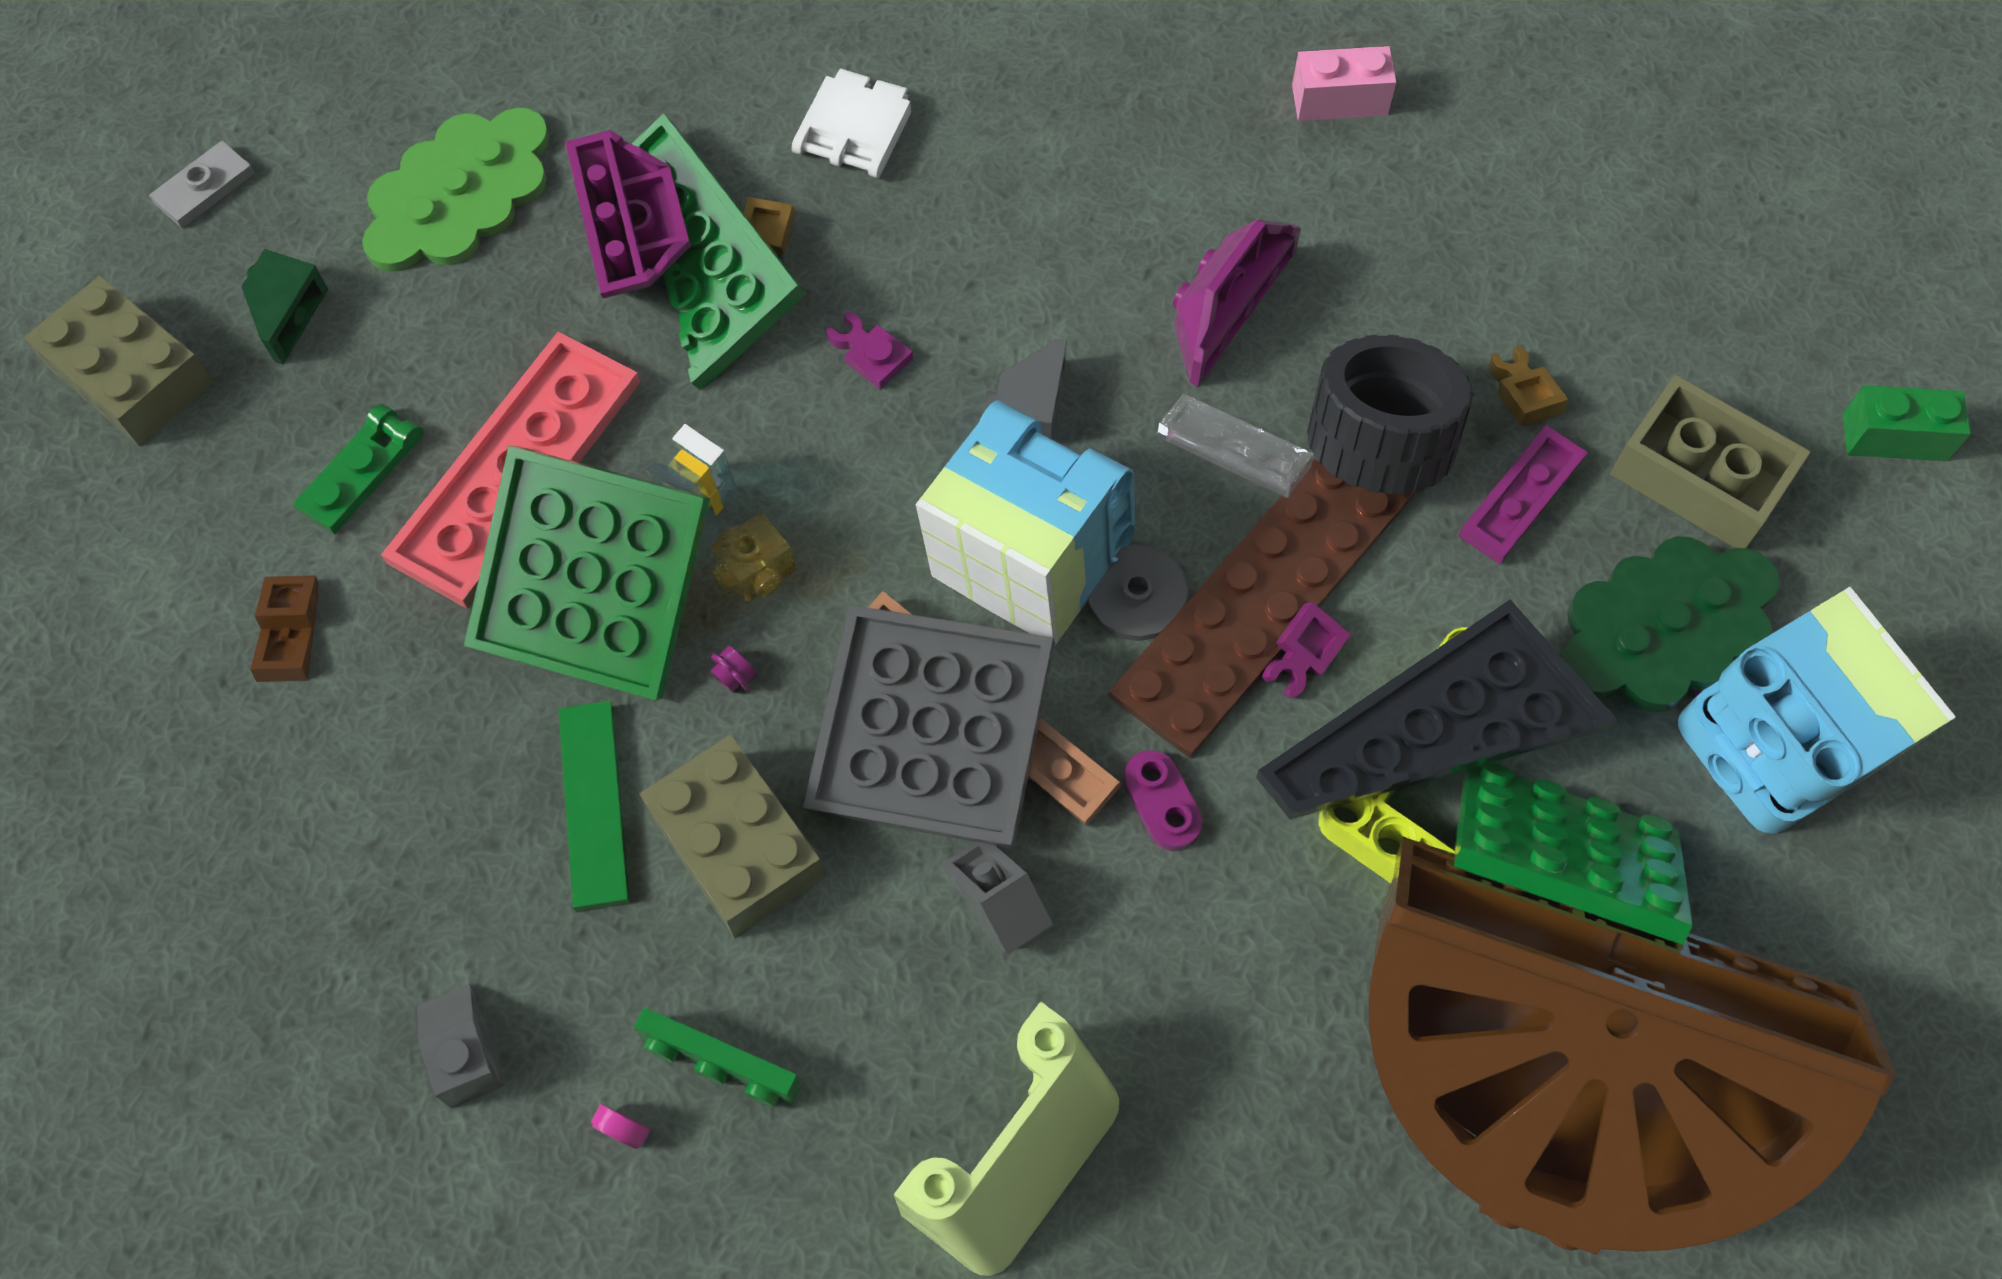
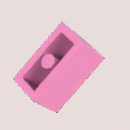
(1343, 83)

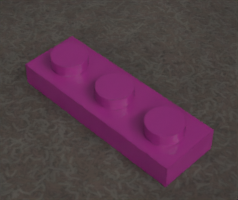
(1522, 494)

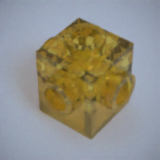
(752, 559)

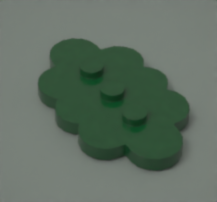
(1669, 621)

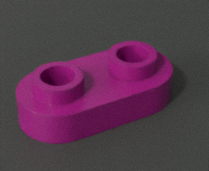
(1162, 798)

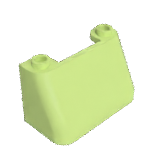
(997, 1207)

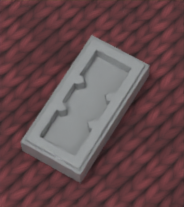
(201, 184)

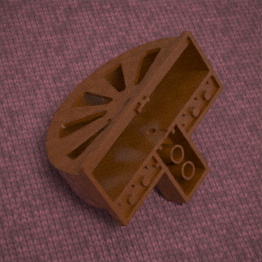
(1605, 1071)

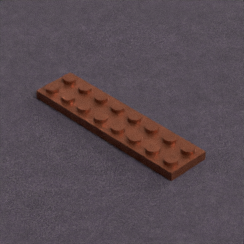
(1231, 624)

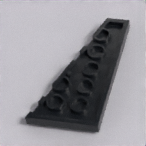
(1460, 707)

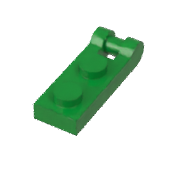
(358, 469)

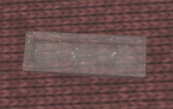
(1235, 445)

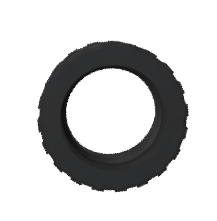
(1389, 414)

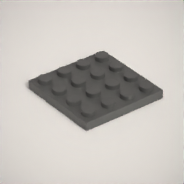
(930, 726)

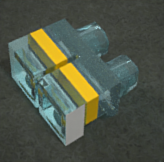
(697, 469)

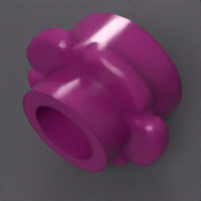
(732, 670)

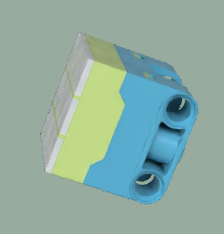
(1026, 521)
(1811, 713)

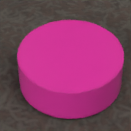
(620, 1126)

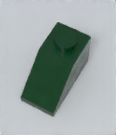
(282, 300)

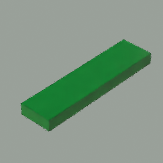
(593, 807)

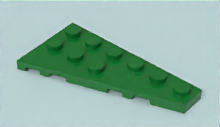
(730, 276)

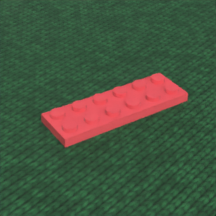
(552, 409)

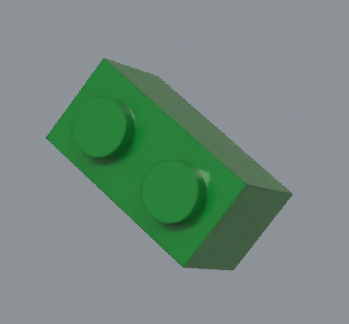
(1906, 423)

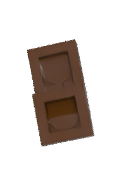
(287, 627)

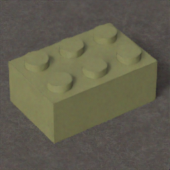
(119, 360)
(1709, 462)
(733, 835)

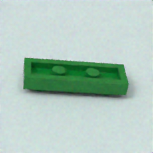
(716, 1059)

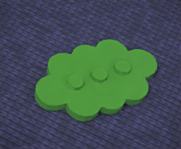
(456, 189)

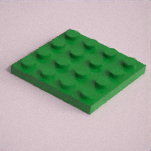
(586, 572)
(1573, 851)

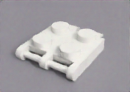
(854, 122)

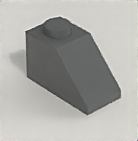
(1035, 385)
(998, 895)
(457, 1047)

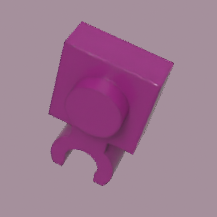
(871, 354)
(1309, 645)

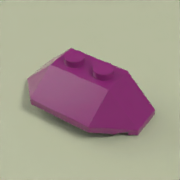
(626, 211)
(1229, 290)

